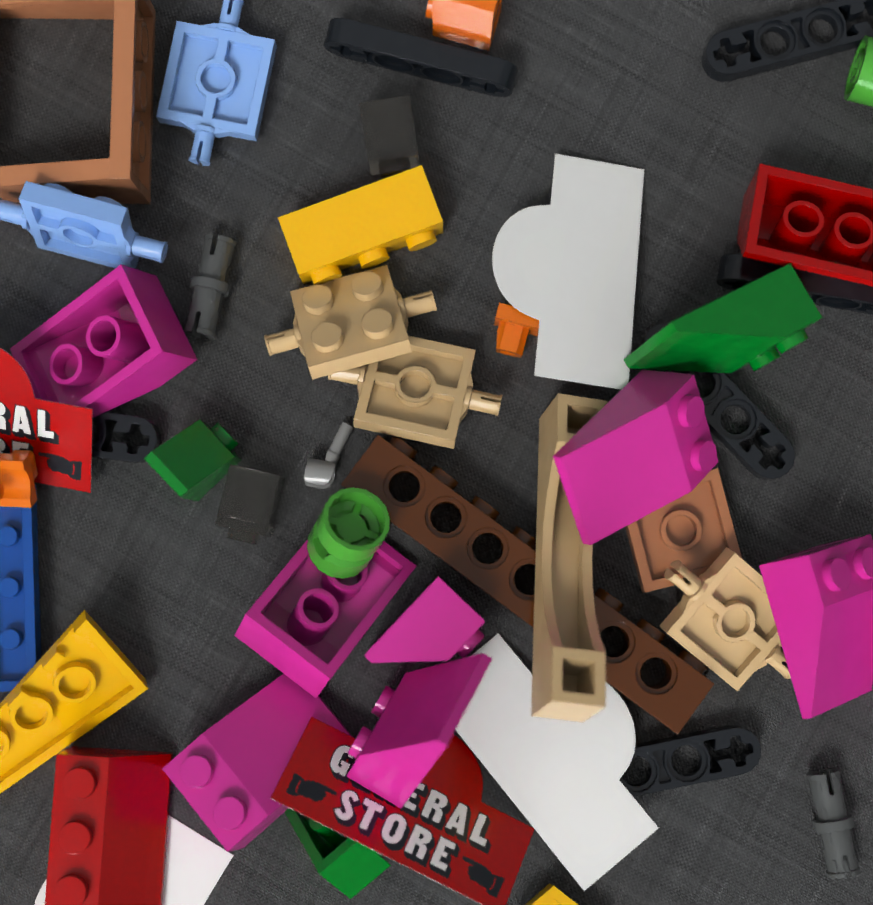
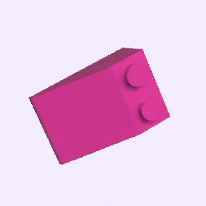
(107, 344)
(636, 453)
(825, 620)
(314, 621)
(414, 727)
(241, 758)

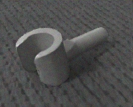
(322, 473)

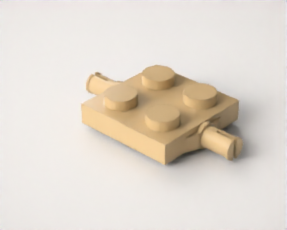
(350, 322)
(419, 393)
(725, 619)

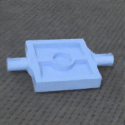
(216, 81)
(80, 226)

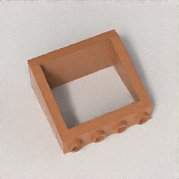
(128, 170)

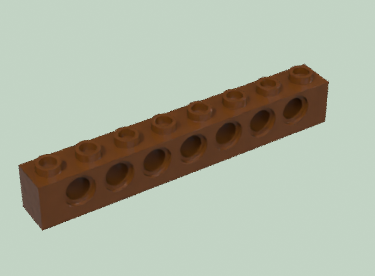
(669, 701)

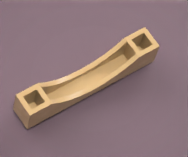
(566, 634)

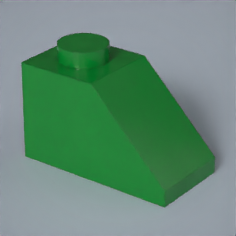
(195, 459)
(337, 857)

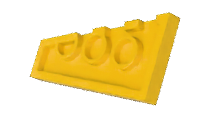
(64, 697)

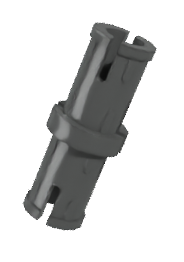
(210, 286)
(833, 823)

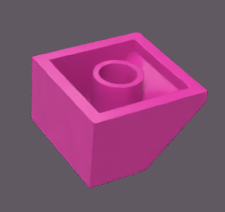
(430, 629)

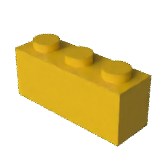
(362, 226)

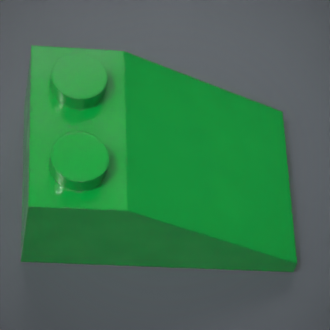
(734, 329)

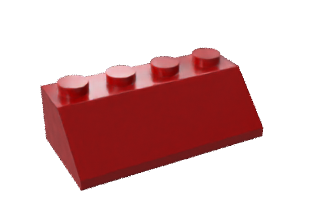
(808, 223)
(108, 827)

